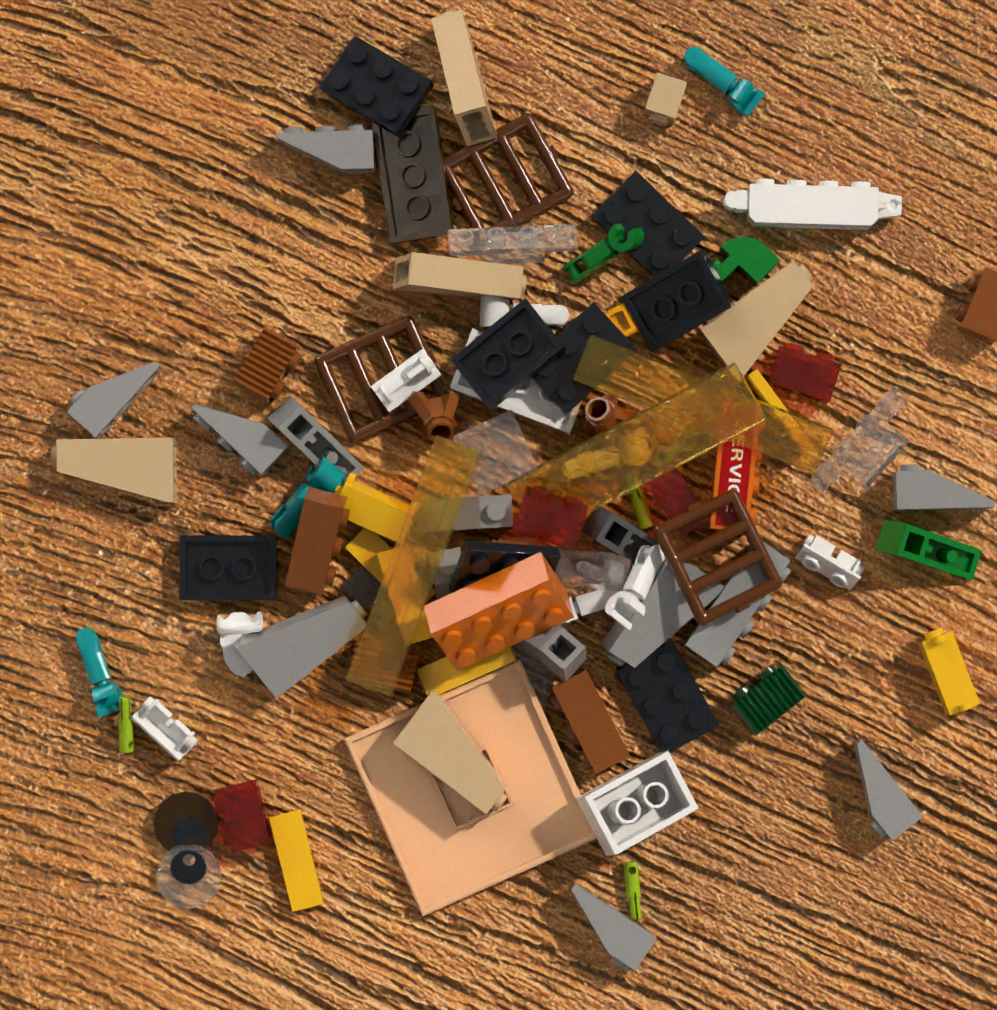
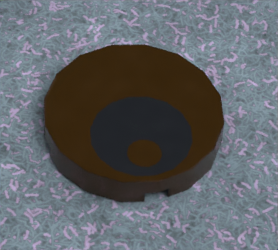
(185, 820)

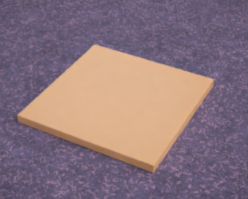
(440, 836)

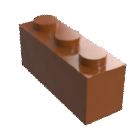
(317, 541)
(588, 722)

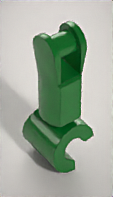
(603, 252)

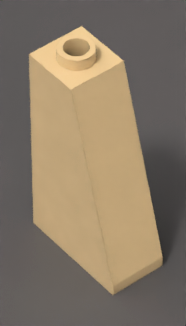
(463, 78)
(457, 277)
(756, 318)
(126, 464)
(447, 750)

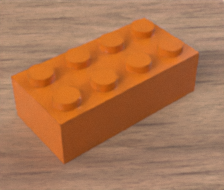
(498, 611)

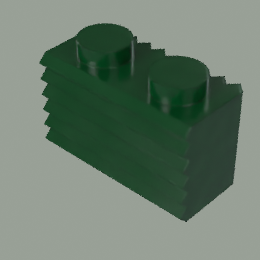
(767, 699)

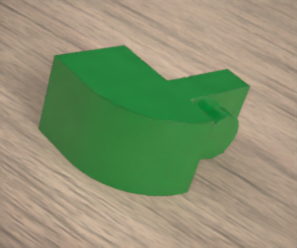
(747, 256)

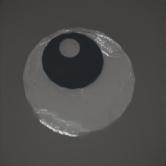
(188, 876)

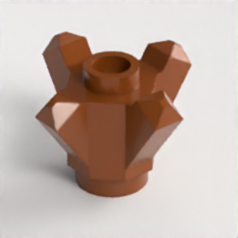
(436, 414)
(603, 414)

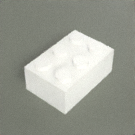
(637, 803)

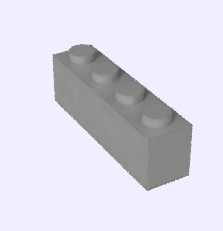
(716, 639)

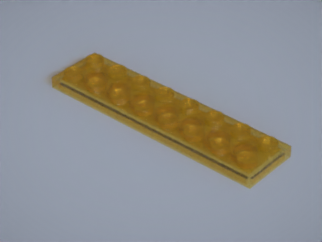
(650, 442)

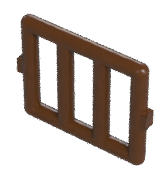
(538, 204)
(350, 349)
(743, 526)

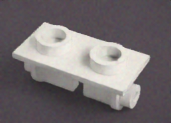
(402, 381)
(842, 571)
(168, 734)

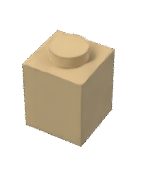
(665, 99)

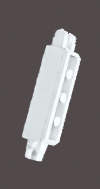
(813, 206)

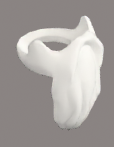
(232, 628)

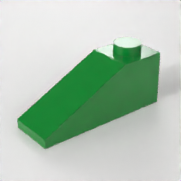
(928, 549)

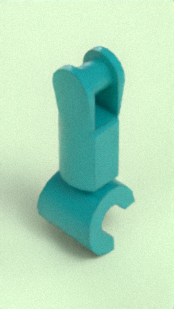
(741, 95)
(324, 477)
(106, 693)

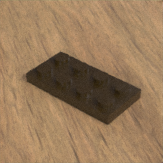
(414, 179)

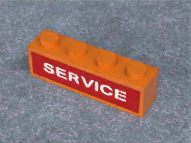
(734, 470)

